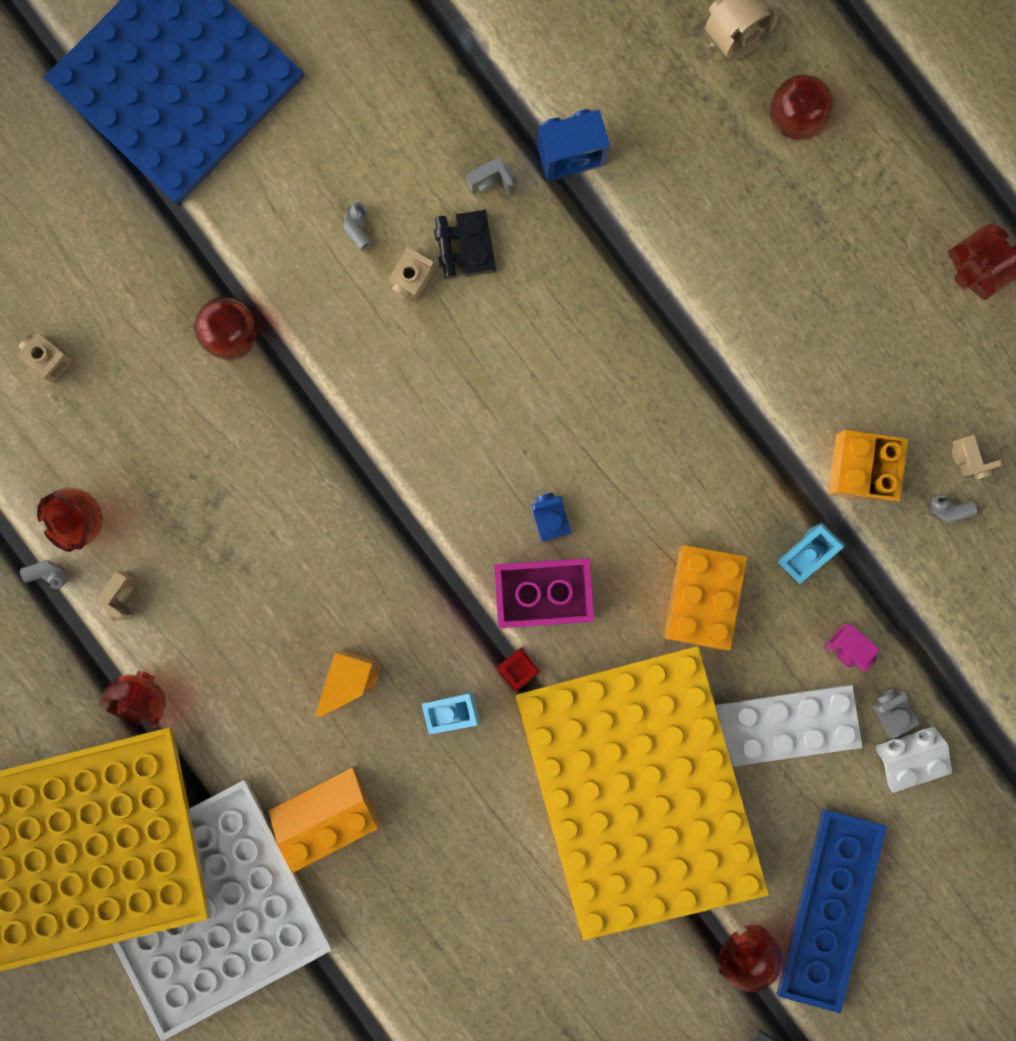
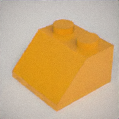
(347, 680)

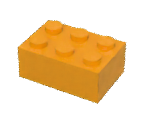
(705, 597)

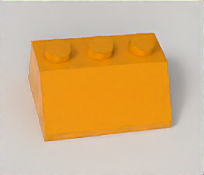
(323, 820)

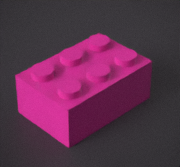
(544, 593)

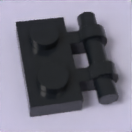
(474, 240)

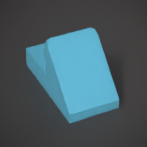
(811, 552)
(451, 713)

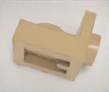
(116, 590)

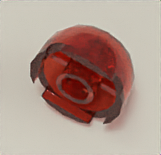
(801, 106)
(225, 328)
(70, 518)
(135, 698)
(750, 960)

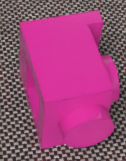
(852, 647)

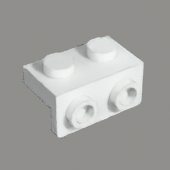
(915, 759)

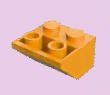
(868, 466)

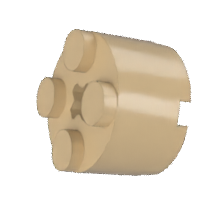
(739, 24)

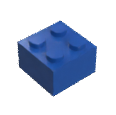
(572, 144)

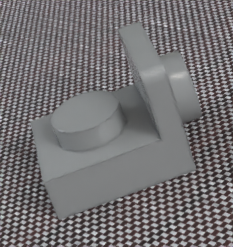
(486, 176)
(894, 713)

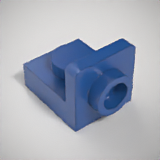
(550, 517)

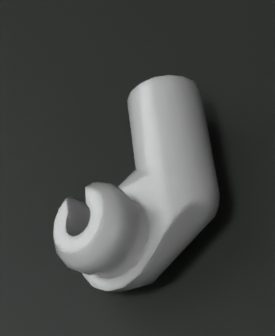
(354, 224)
(949, 512)
(47, 571)

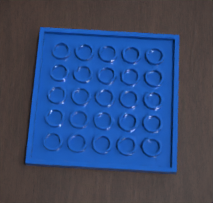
(174, 85)

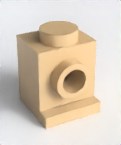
(423, 271)
(53, 360)

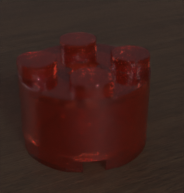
(984, 261)

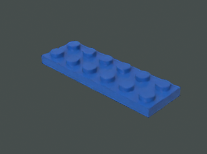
(831, 910)

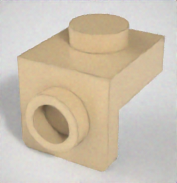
(968, 457)

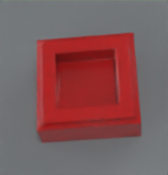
(518, 669)

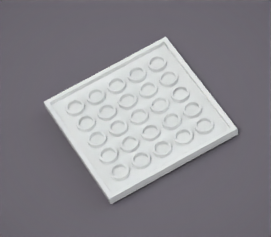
(256, 927)

